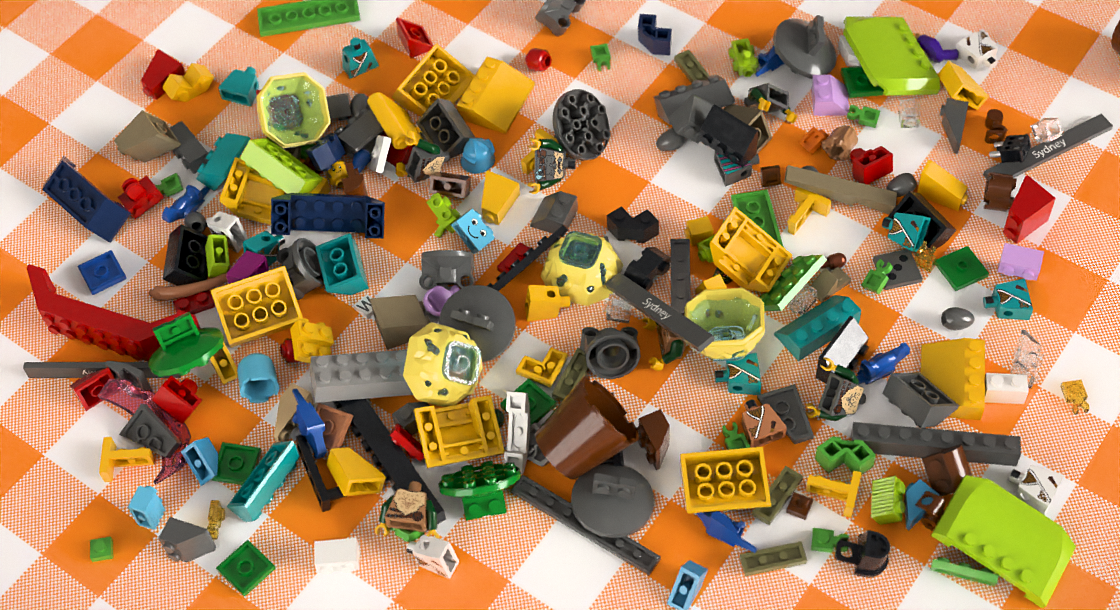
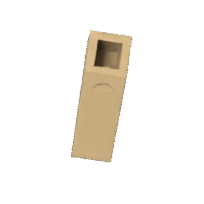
(286, 411)

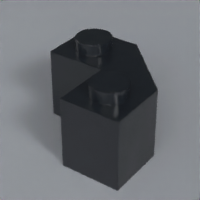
(640, 228)
(650, 264)

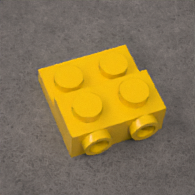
(310, 340)

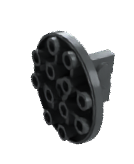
(805, 46)
(581, 124)
(484, 316)
(612, 500)

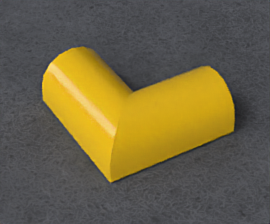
(545, 371)

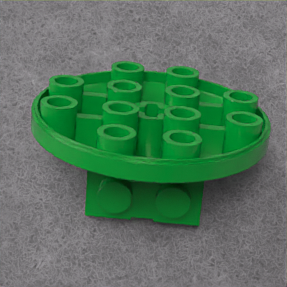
(183, 346)
(482, 489)

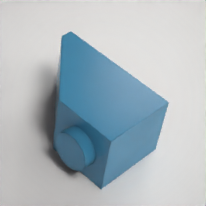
(202, 459)
(913, 493)
(687, 585)

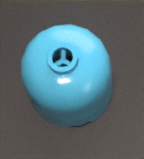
(257, 378)

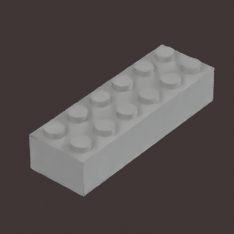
(358, 376)

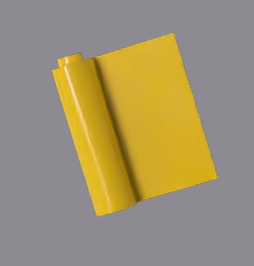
(393, 119)

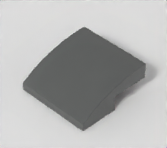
(126, 371)

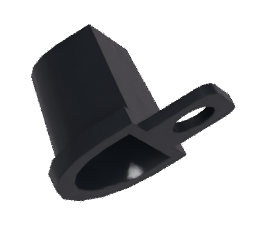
(868, 556)

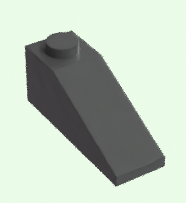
(953, 121)

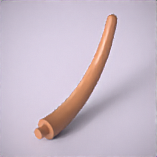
(162, 293)

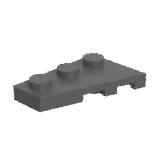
(790, 409)
(151, 432)

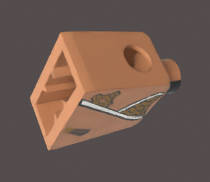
(761, 424)

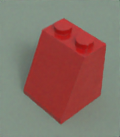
(1028, 211)

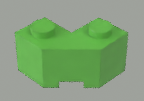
(853, 454)

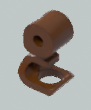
(994, 123)
(933, 510)

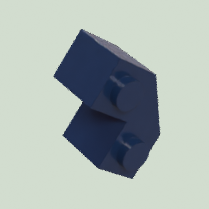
(655, 39)
(326, 152)

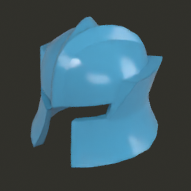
(478, 155)

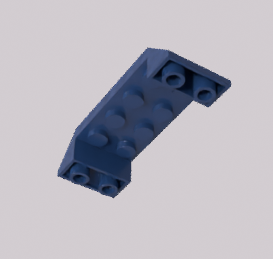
(85, 201)
(327, 214)

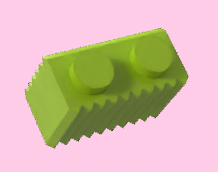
(217, 255)
(887, 500)

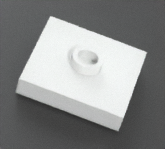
(379, 154)

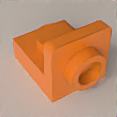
(813, 139)

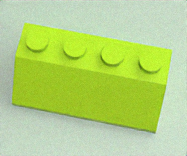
(279, 166)

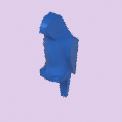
(768, 62)
(188, 202)
(882, 364)
(310, 425)
(725, 530)

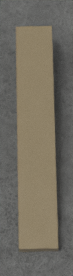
(842, 189)

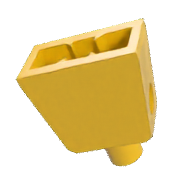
(544, 302)

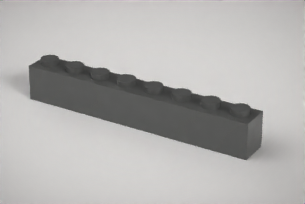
(924, 441)

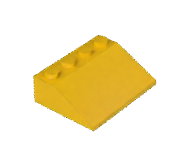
(433, 78)
(495, 96)
(257, 306)
(959, 372)
(724, 480)

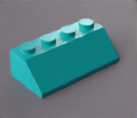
(817, 326)
(264, 481)

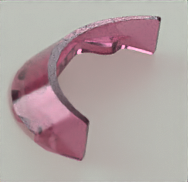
(129, 398)

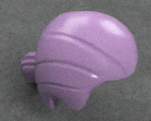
(436, 298)

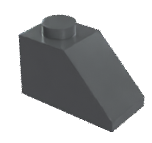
(406, 418)

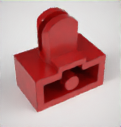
(870, 164)
(139, 195)
(178, 398)

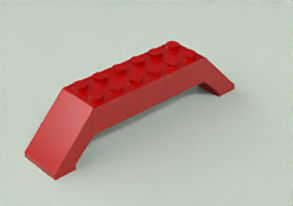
(92, 323)

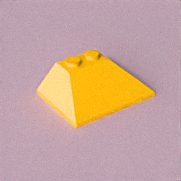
(248, 193)
(748, 253)
(459, 432)

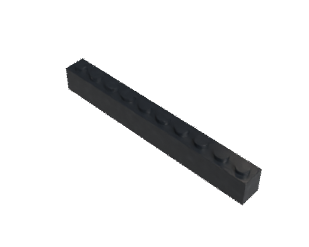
(384, 451)

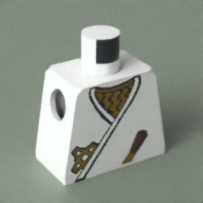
(978, 50)
(230, 226)
(1036, 486)
(434, 555)

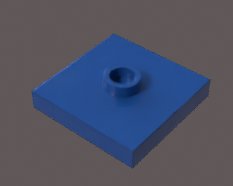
(102, 272)

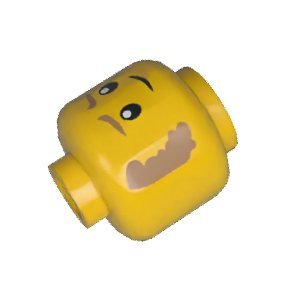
(337, 173)

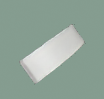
(518, 429)

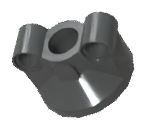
(557, 12)
(302, 266)
(447, 267)
(610, 351)

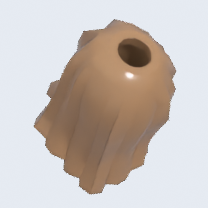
(840, 143)

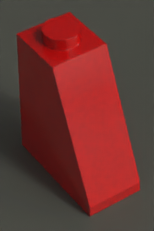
(158, 72)

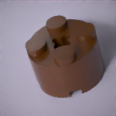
(998, 192)

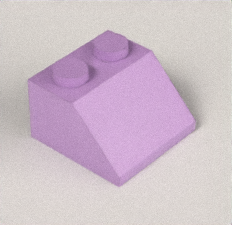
(829, 96)
(1020, 261)

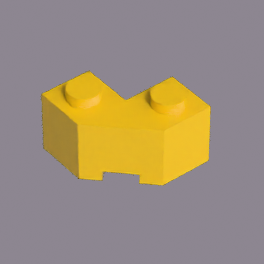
(192, 84)

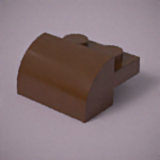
(354, 183)
(946, 469)

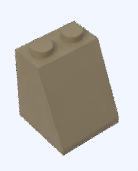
(755, 119)
(146, 138)
(398, 318)

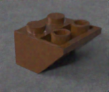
(654, 437)

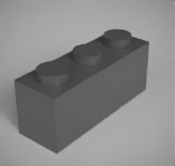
(190, 150)

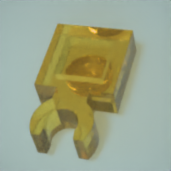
(924, 257)
(1075, 393)
(215, 517)

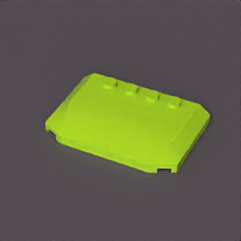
(891, 55)
(1006, 537)

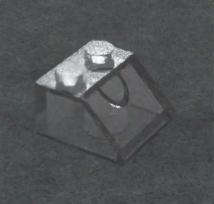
(1027, 358)

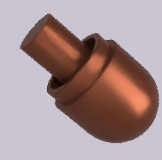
(834, 261)

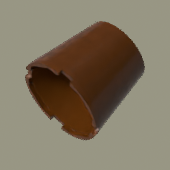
(585, 430)

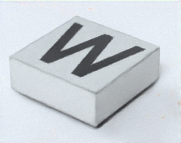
(364, 307)

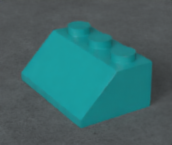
(221, 159)
(342, 266)

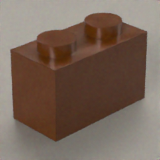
(450, 184)

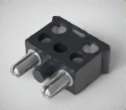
(1012, 149)

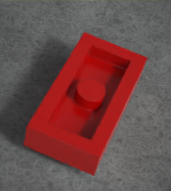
(516, 253)
(195, 303)
(408, 442)

